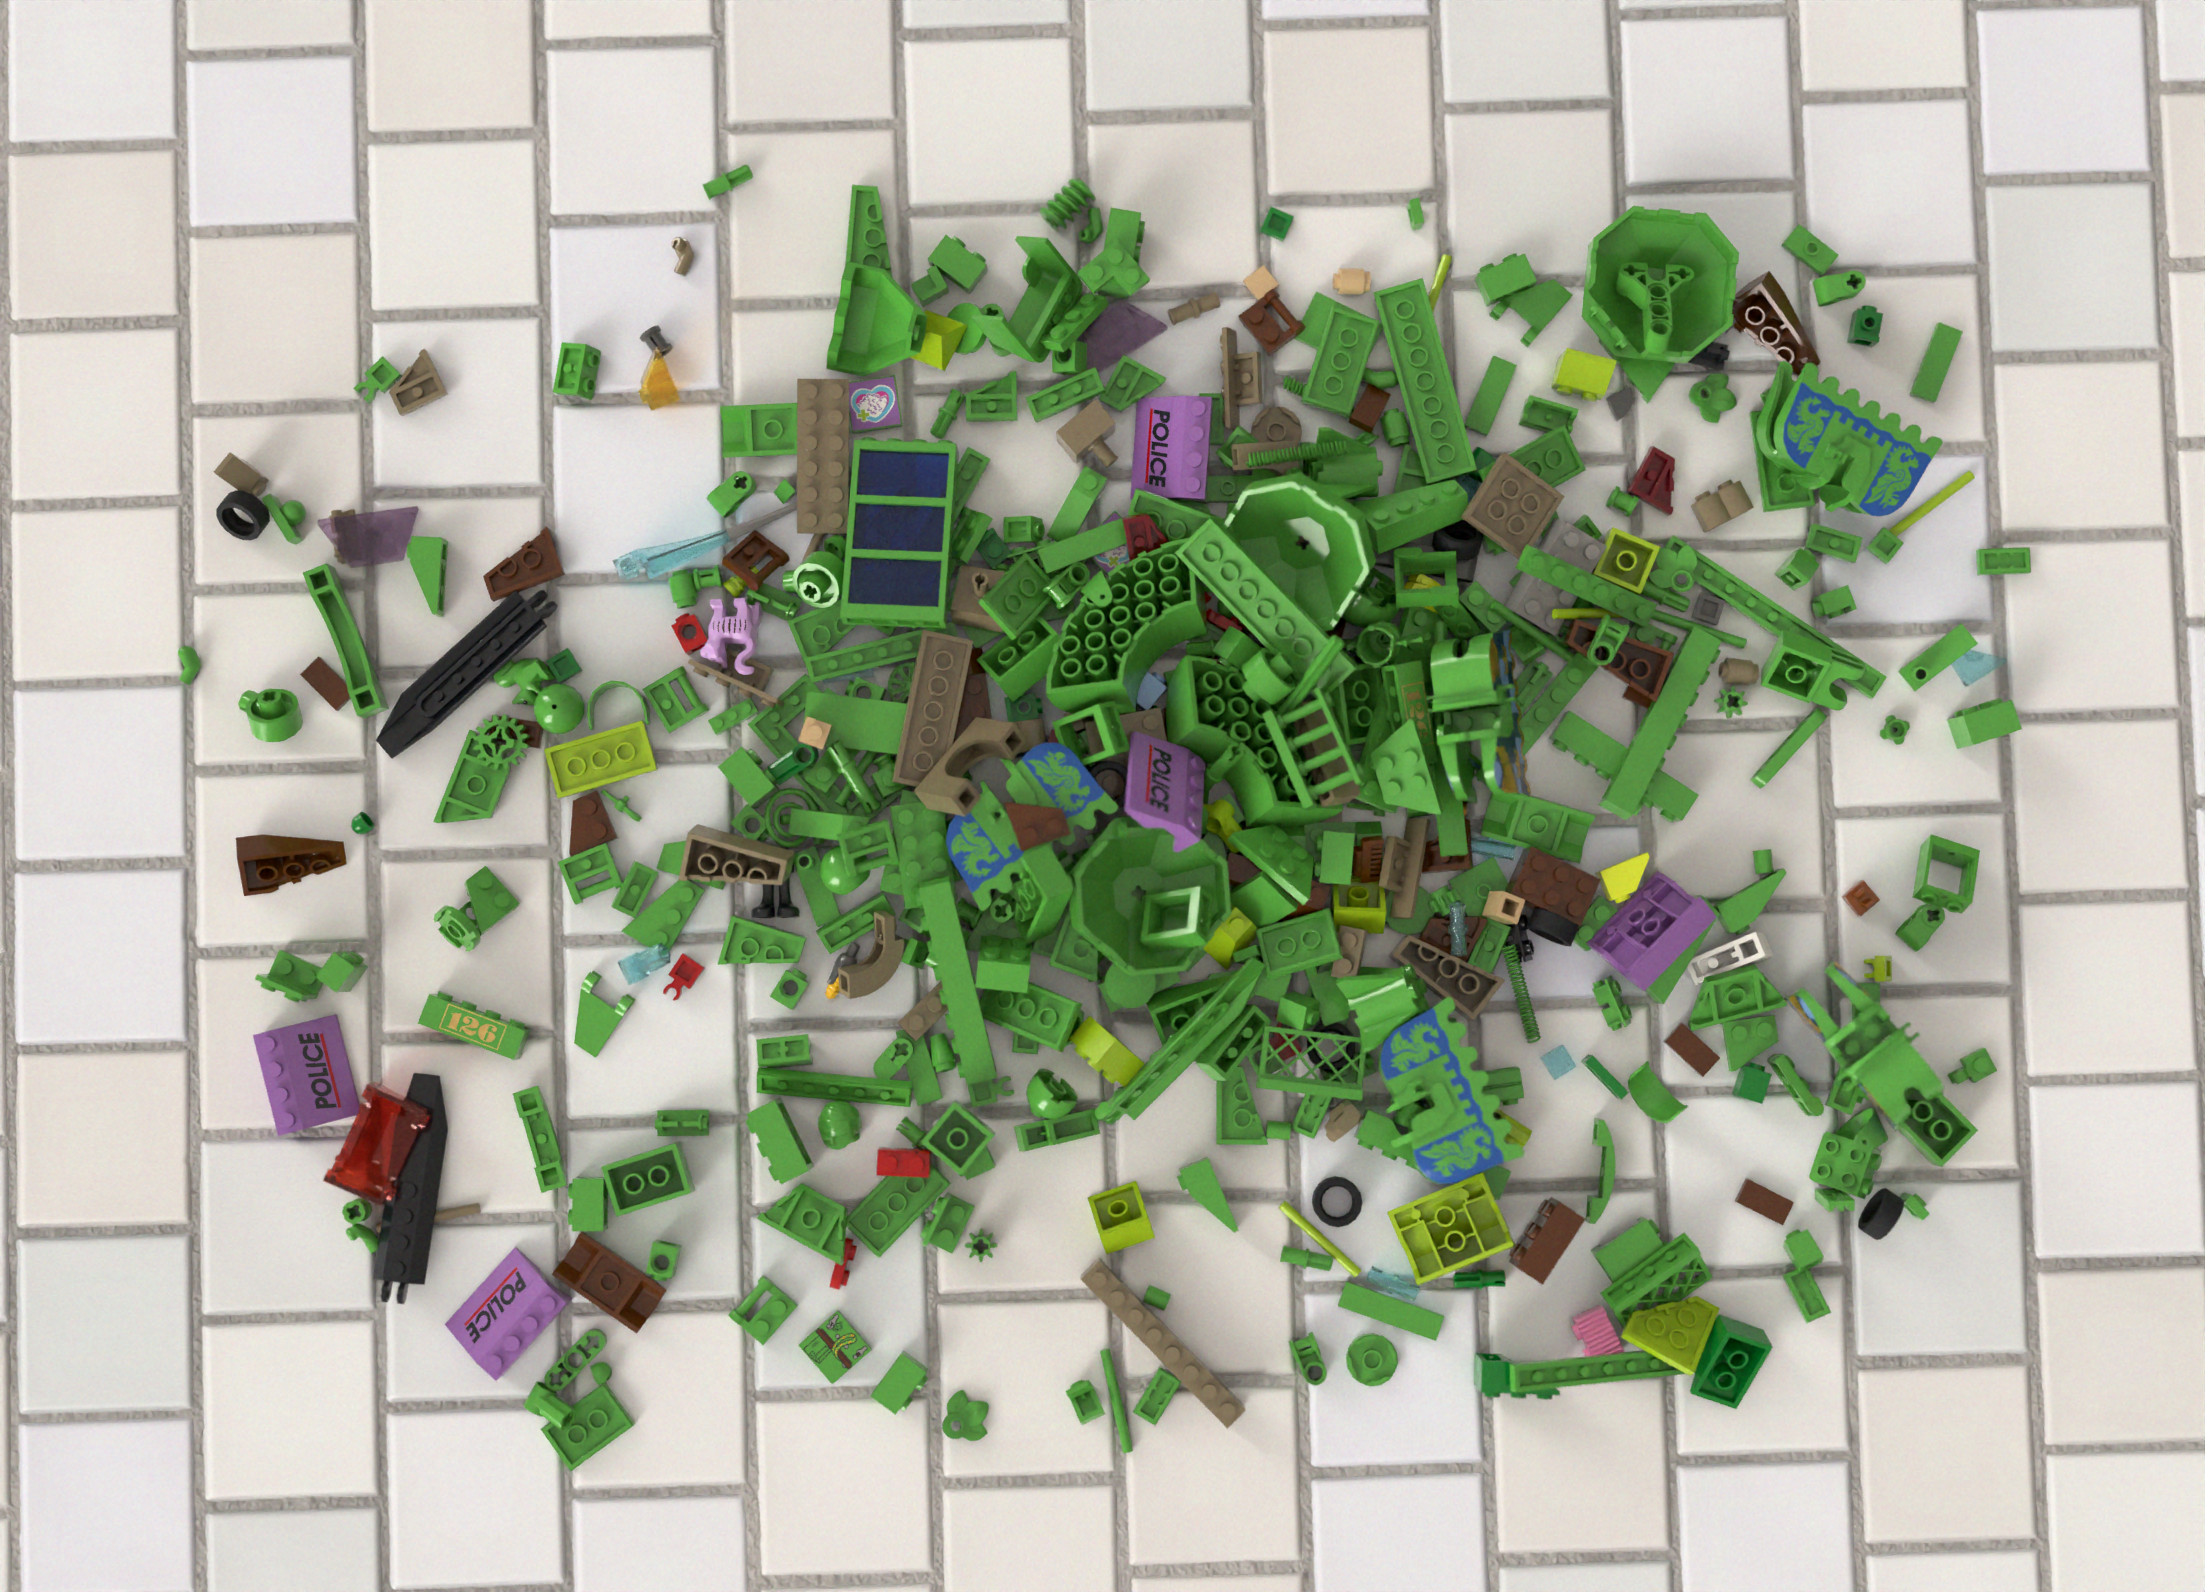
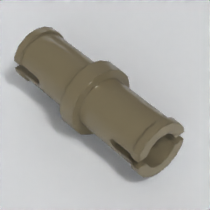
(1194, 308)

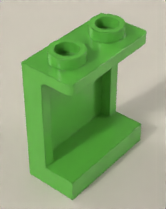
(1629, 1249)

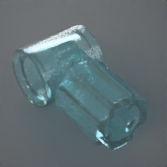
(639, 965)

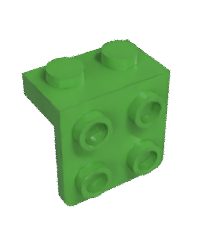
(1844, 1167)

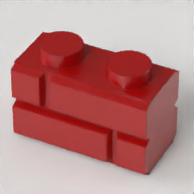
(904, 1162)

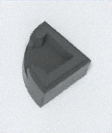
(1620, 403)

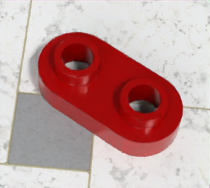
(840, 1274)

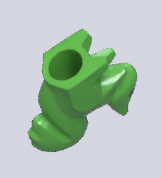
(528, 675)

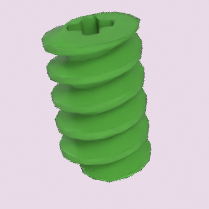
(1066, 204)

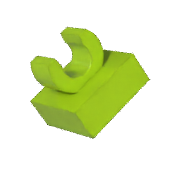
(1882, 968)

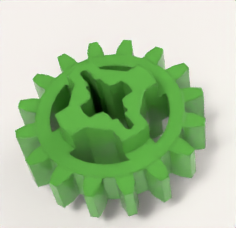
(502, 732)

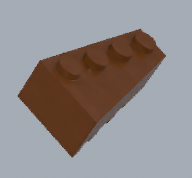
(1634, 664)

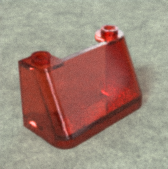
(377, 1144)

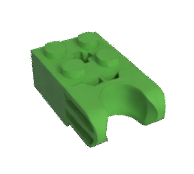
(1808, 669)

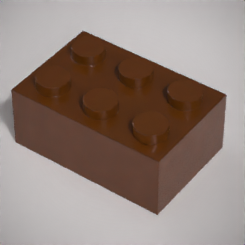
(1552, 885)
(1546, 1239)

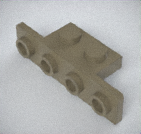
(1241, 378)
(748, 684)
(1403, 867)

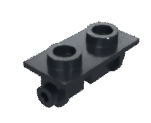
(1712, 356)
(1524, 946)

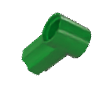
(791, 763)

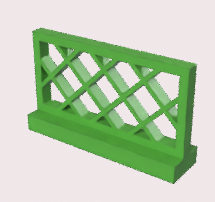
(1307, 1085)
(1653, 1274)

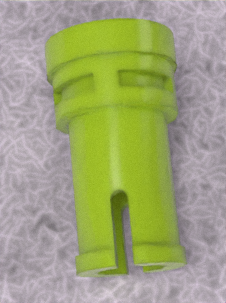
(736, 585)

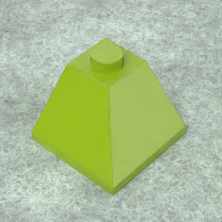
(1231, 937)

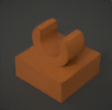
(1860, 898)

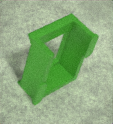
(1413, 562)

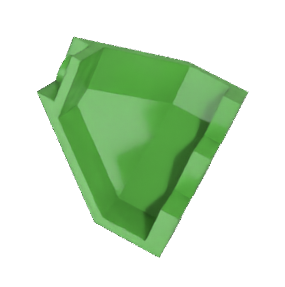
(873, 322)

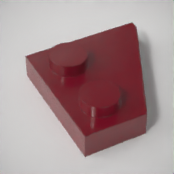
(1655, 480)
(1142, 535)

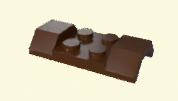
(975, 695)
(609, 1282)

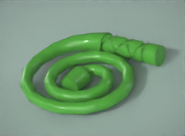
(785, 819)

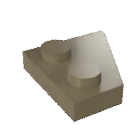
(418, 385)

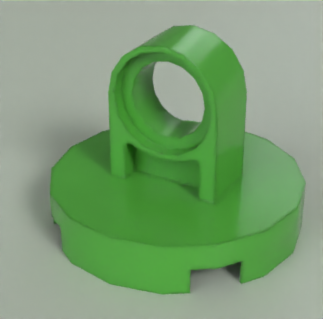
(458, 927)

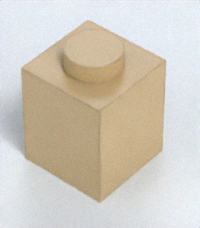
(814, 733)
(1503, 907)

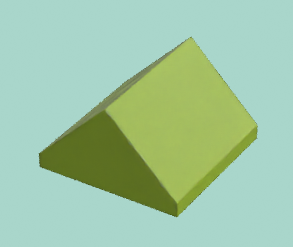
(940, 340)

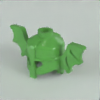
(1374, 649)

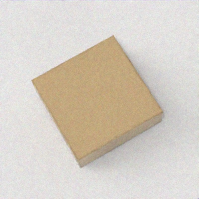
(1260, 282)

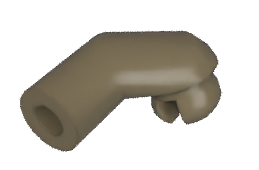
(684, 253)

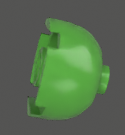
(1049, 1097)

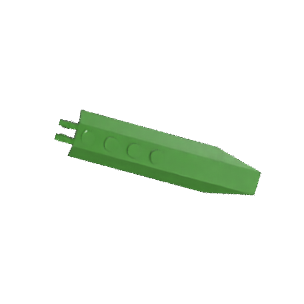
(1183, 1046)

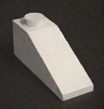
(1733, 955)

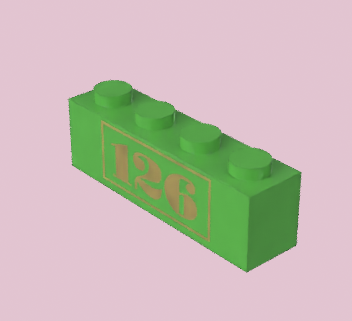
(1407, 698)
(474, 1026)

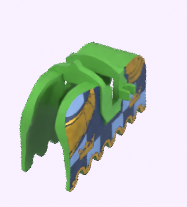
(1476, 680)
(1885, 1069)

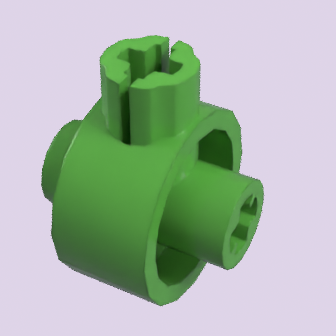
(816, 579)
(1269, 676)
(272, 714)

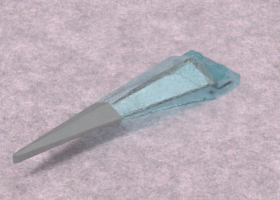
(665, 557)

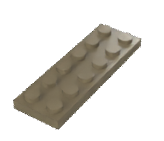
(822, 456)
(932, 705)

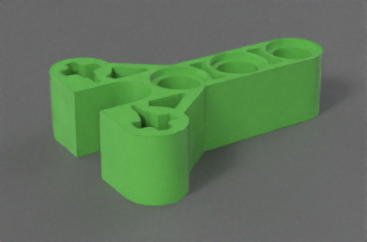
(1655, 298)

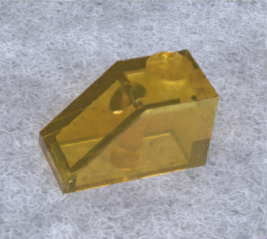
(657, 383)

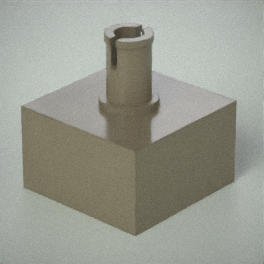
(1087, 434)
(970, 588)

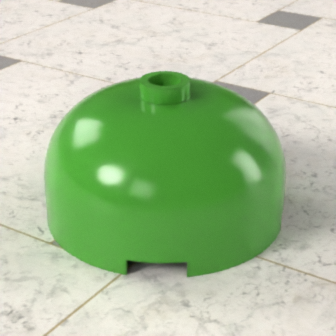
(1372, 603)

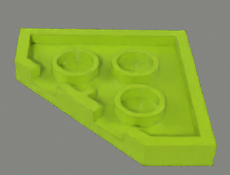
(1673, 1331)

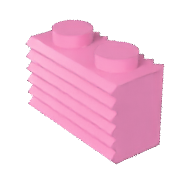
(1596, 1332)

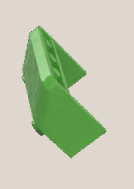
(1050, 295)

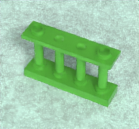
(1288, 747)

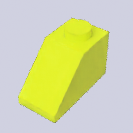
(1622, 877)

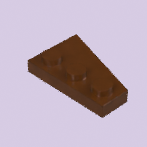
(527, 568)

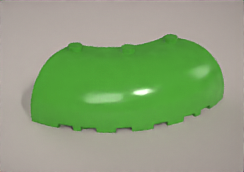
(1113, 646)
(1211, 712)

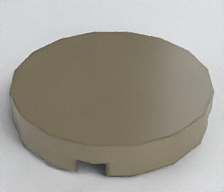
(1276, 425)

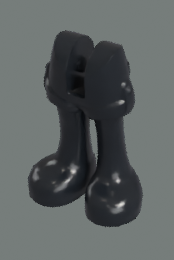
(785, 909)

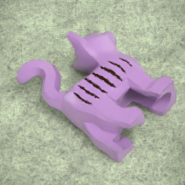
(733, 630)

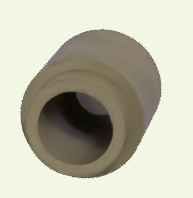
(1738, 671)

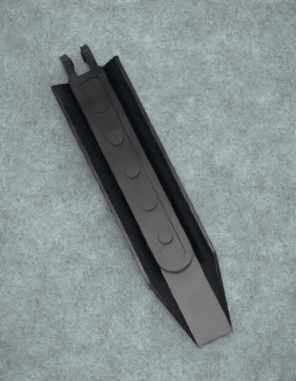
(464, 670)
(411, 1213)

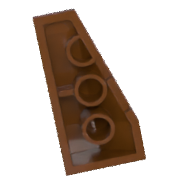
(1769, 318)
(276, 860)
(1242, 869)

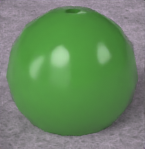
(568, 711)
(834, 874)

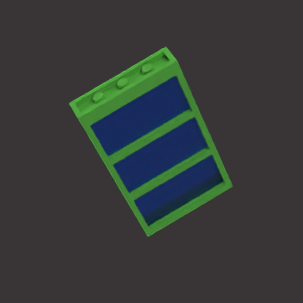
(900, 533)

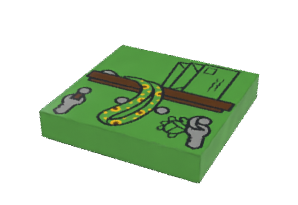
(835, 1347)

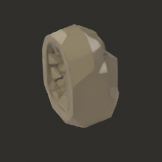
(1342, 1120)

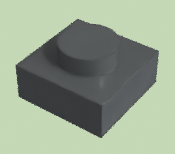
(1708, 609)

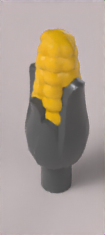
(843, 959)

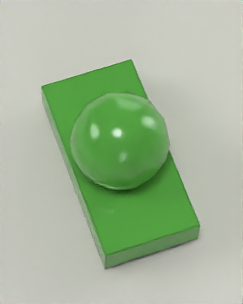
(286, 516)

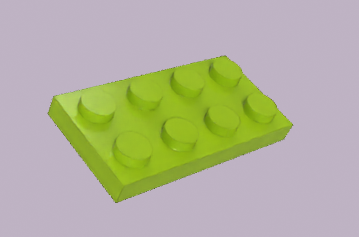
(600, 759)

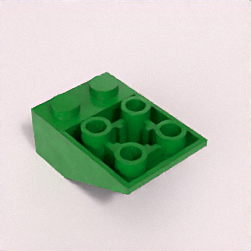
(1493, 1377)

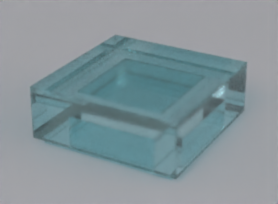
(1558, 1062)

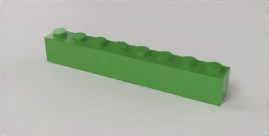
(1660, 724)
(957, 980)

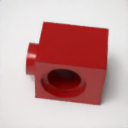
(695, 643)

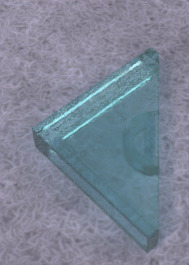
(1975, 665)

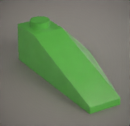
(1176, 1005)

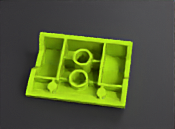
(1451, 1229)

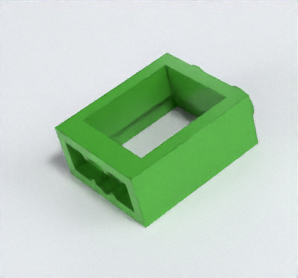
(1105, 717)
(1952, 854)
(1198, 919)

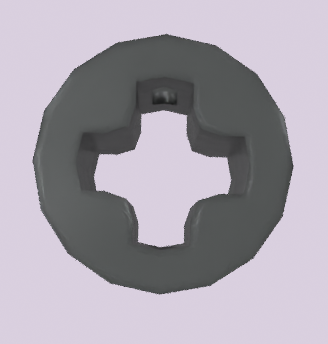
(654, 339)

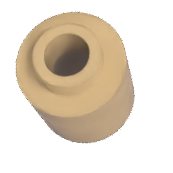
(1351, 281)

